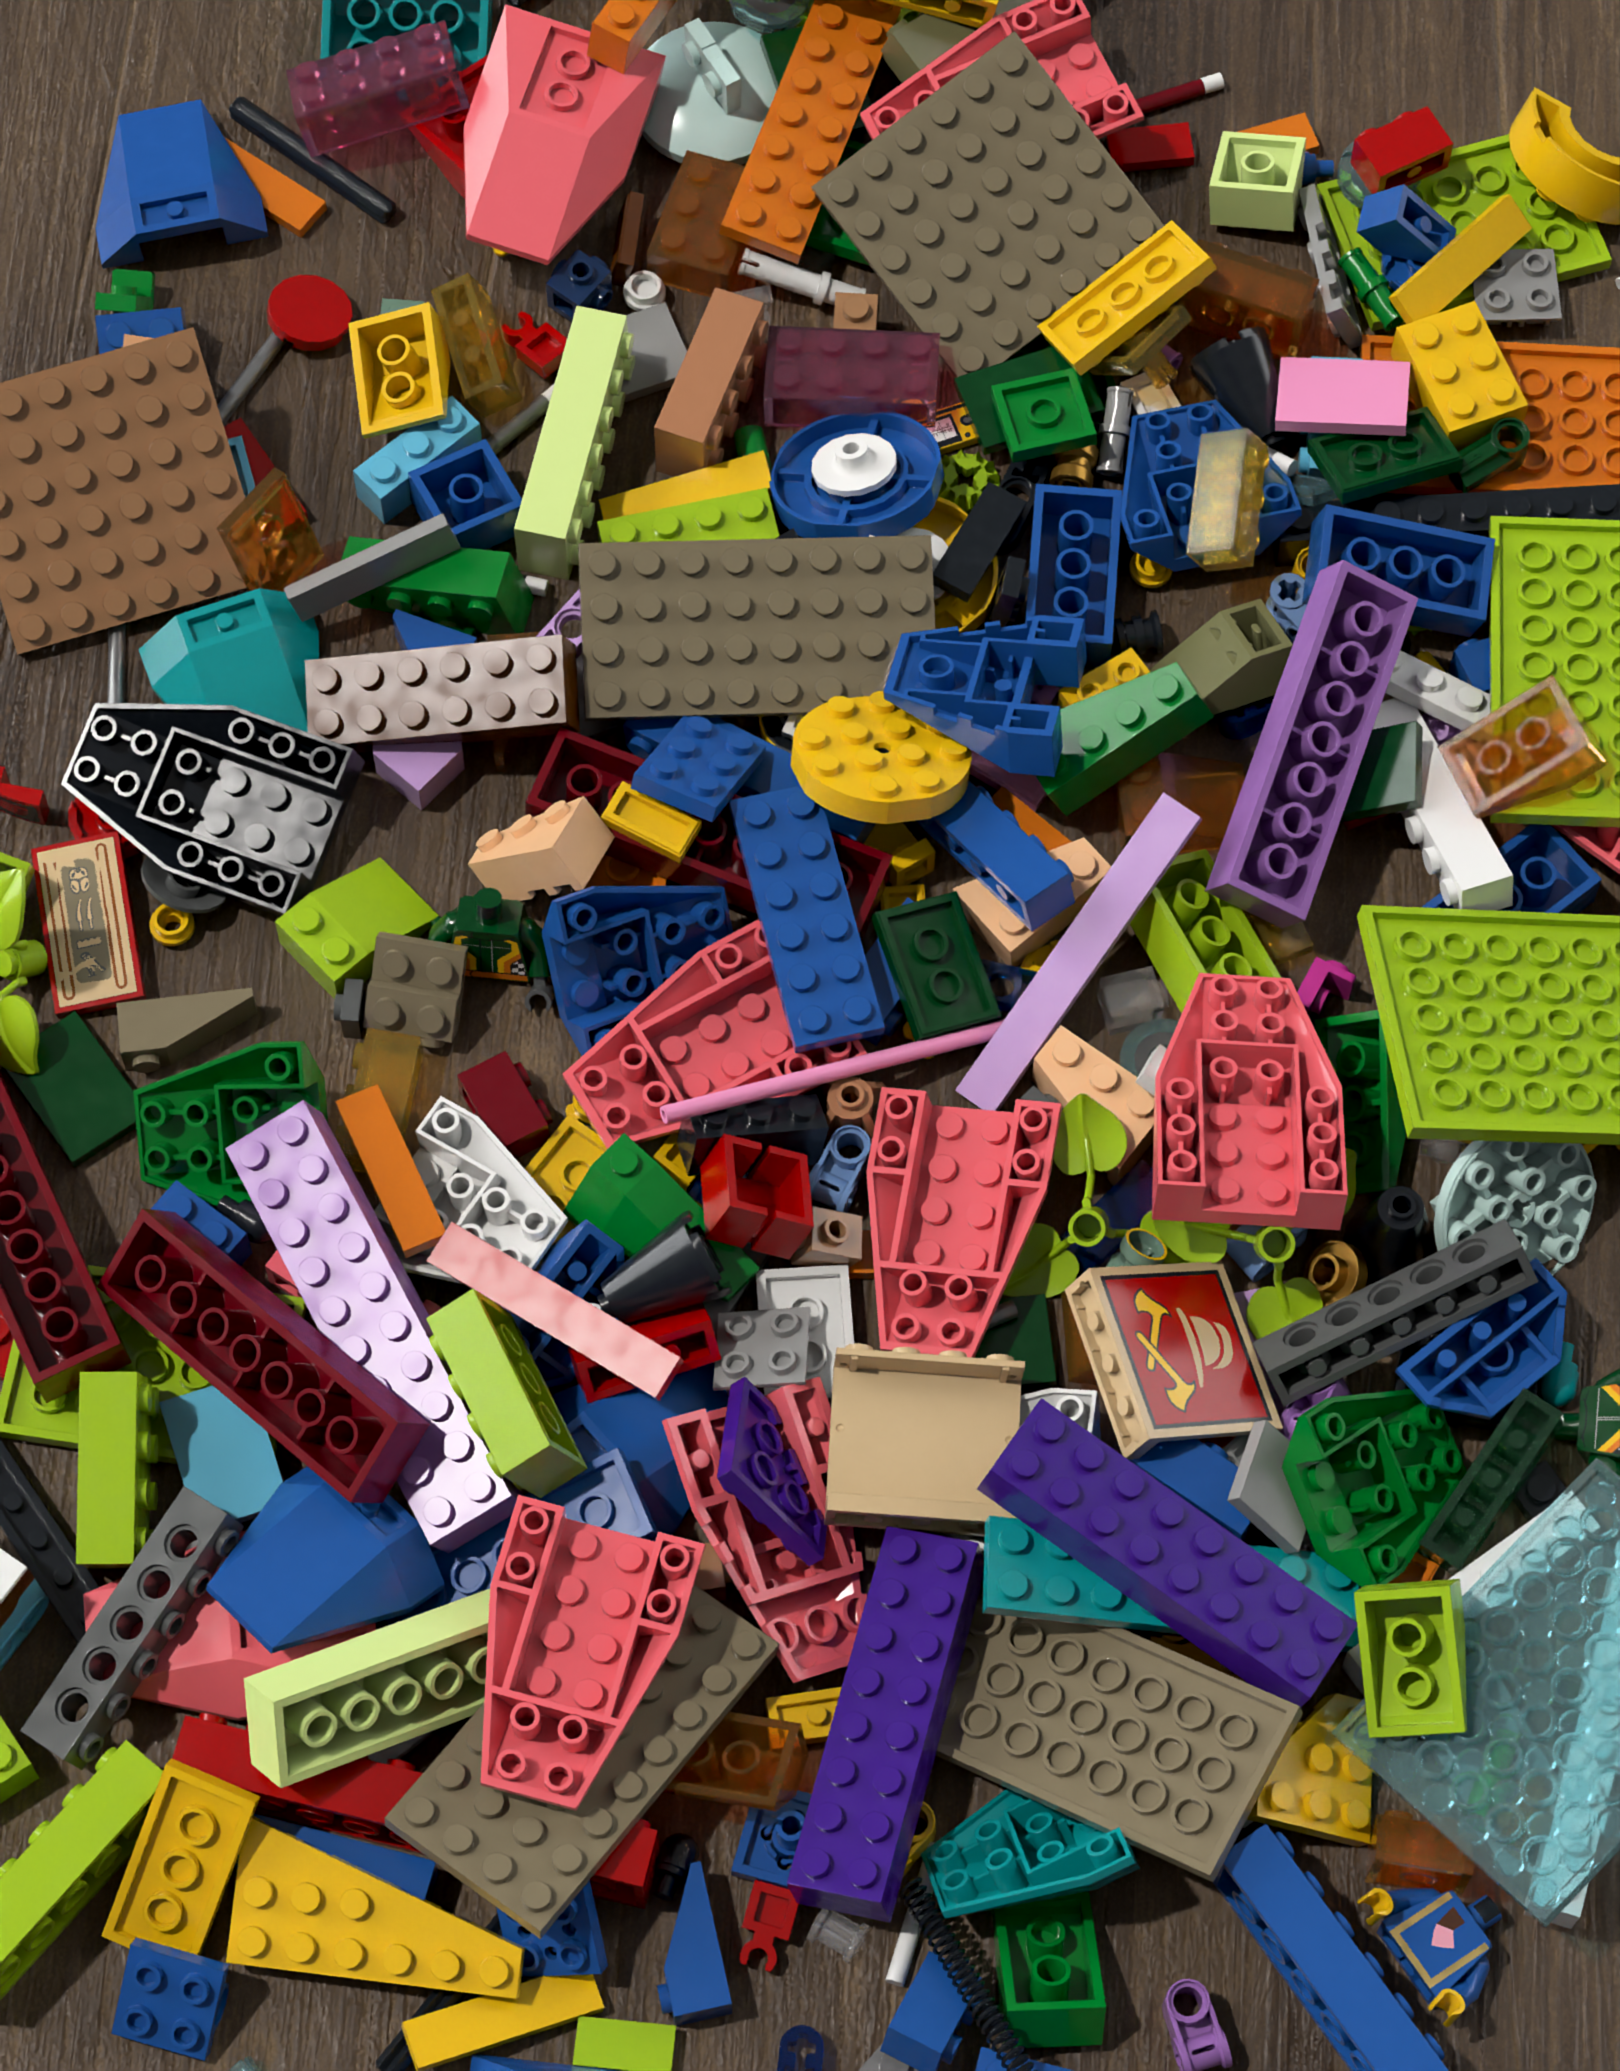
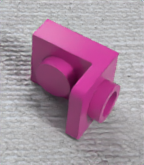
(1321, 980)

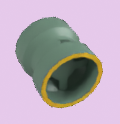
(1139, 1248)

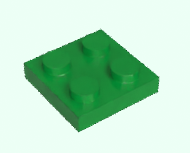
(1043, 415)

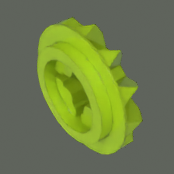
(968, 465)

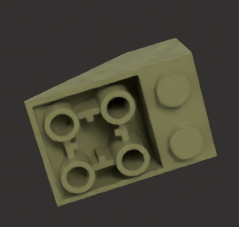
(1234, 656)

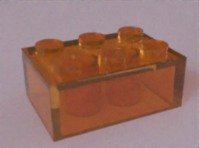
(687, 240)
(1250, 294)

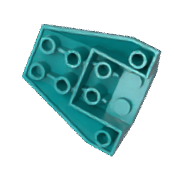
(236, 654)
(1020, 1855)

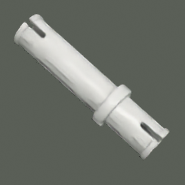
(793, 278)

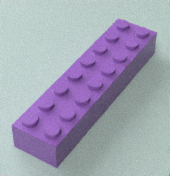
(1311, 744)

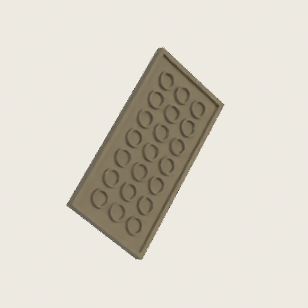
(745, 623)
(1115, 1733)
(539, 1855)

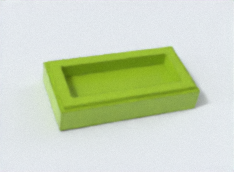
(624, 2045)

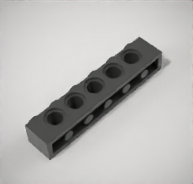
(1395, 1312)
(109, 1639)

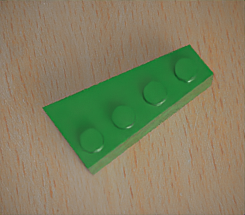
(455, 590)
(1120, 732)

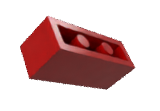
(682, 1331)

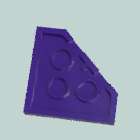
(767, 1476)

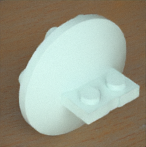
(710, 92)
(1533, 1185)

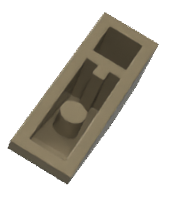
(173, 1027)

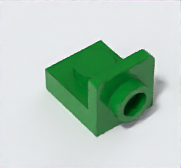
(129, 292)

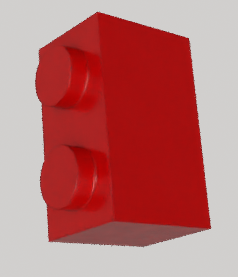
(1401, 151)

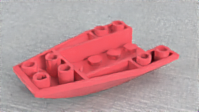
(1062, 44)
(694, 1036)
(951, 1213)
(574, 1646)

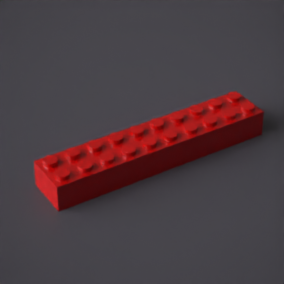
(360, 1795)

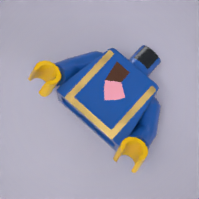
(1436, 1942)

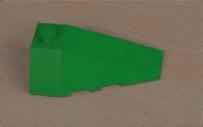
(636, 1199)

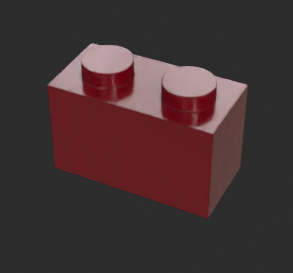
(500, 1098)

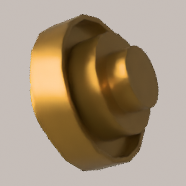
(1336, 1270)

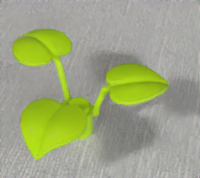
(17, 961)
(1086, 1141)
(1269, 1306)

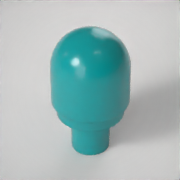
(1561, 1383)

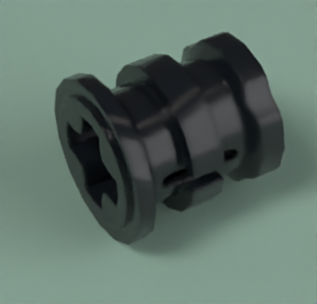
(1139, 634)

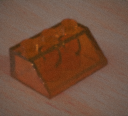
(746, 1763)

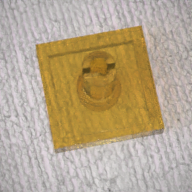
(1145, 347)

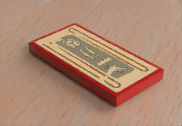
(88, 924)

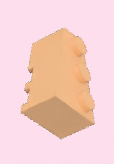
(543, 851)
(1005, 932)
(1075, 1067)

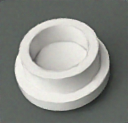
(644, 290)

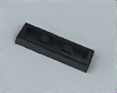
(978, 542)

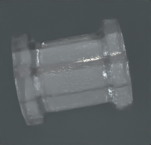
(838, 1933)

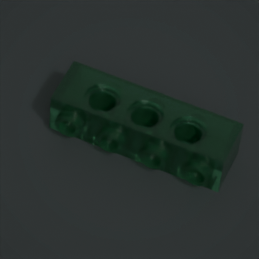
(1491, 1482)

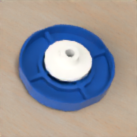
(857, 476)

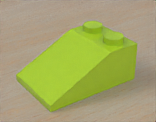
(338, 924)
(1413, 1657)

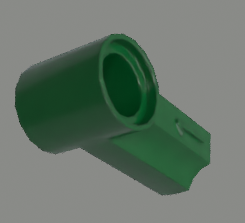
(1488, 457)

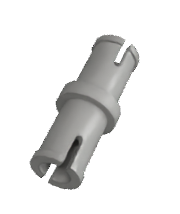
(1114, 431)

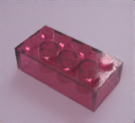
(377, 88)
(849, 373)

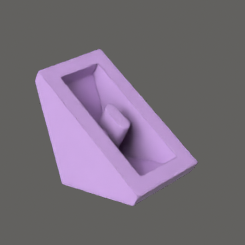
(419, 768)

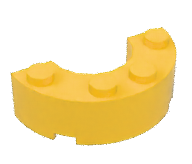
(1563, 163)

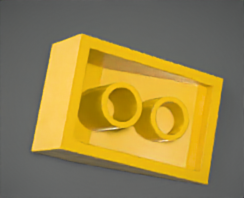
(400, 369)

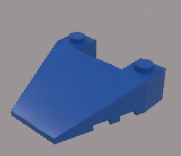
(982, 686)

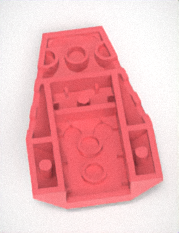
(800, 1606)

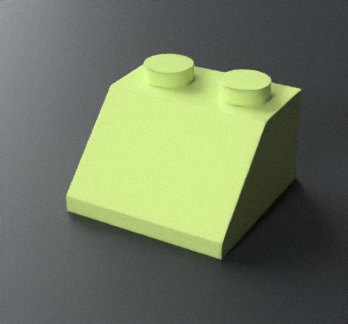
(1257, 181)

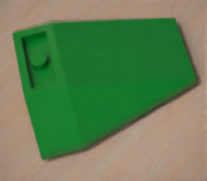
(203, 1110)
(1371, 1479)

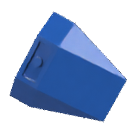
(171, 179)
(1162, 483)
(620, 945)
(635, 1426)
(324, 1565)

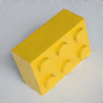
(1459, 373)

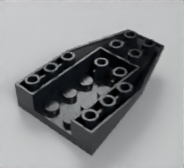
(217, 794)

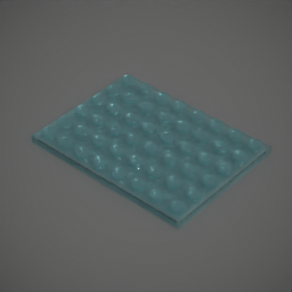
(1539, 1767)

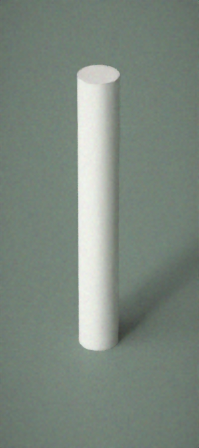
(907, 1938)

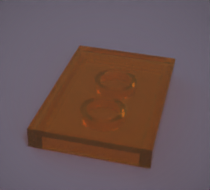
(270, 536)

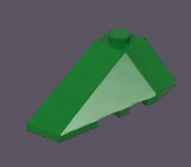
(1369, 1095)

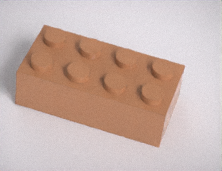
(711, 384)

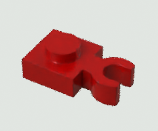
(538, 347)
(771, 1915)

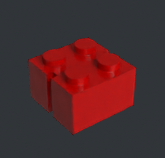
(764, 1209)

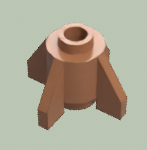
(850, 1103)

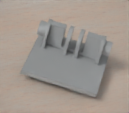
(1519, 289)
(763, 1347)

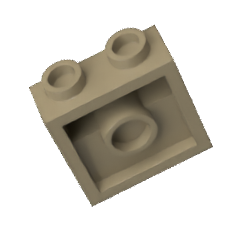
(416, 988)

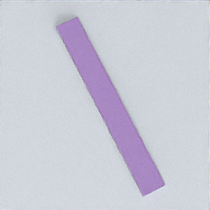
(1079, 954)

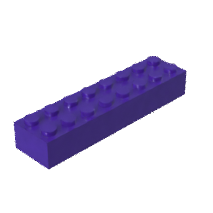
(1167, 1556)
(887, 1724)

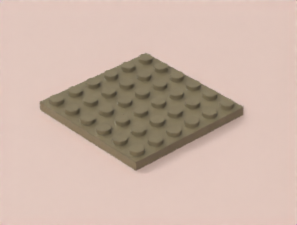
(987, 207)

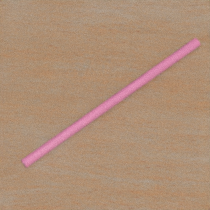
(828, 1072)

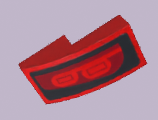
(22, 801)

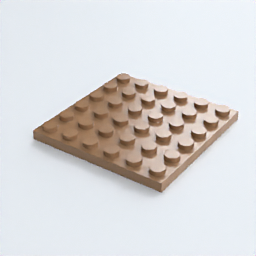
(113, 491)

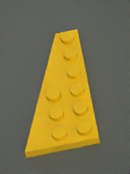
(335, 1919)

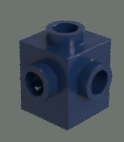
(579, 282)

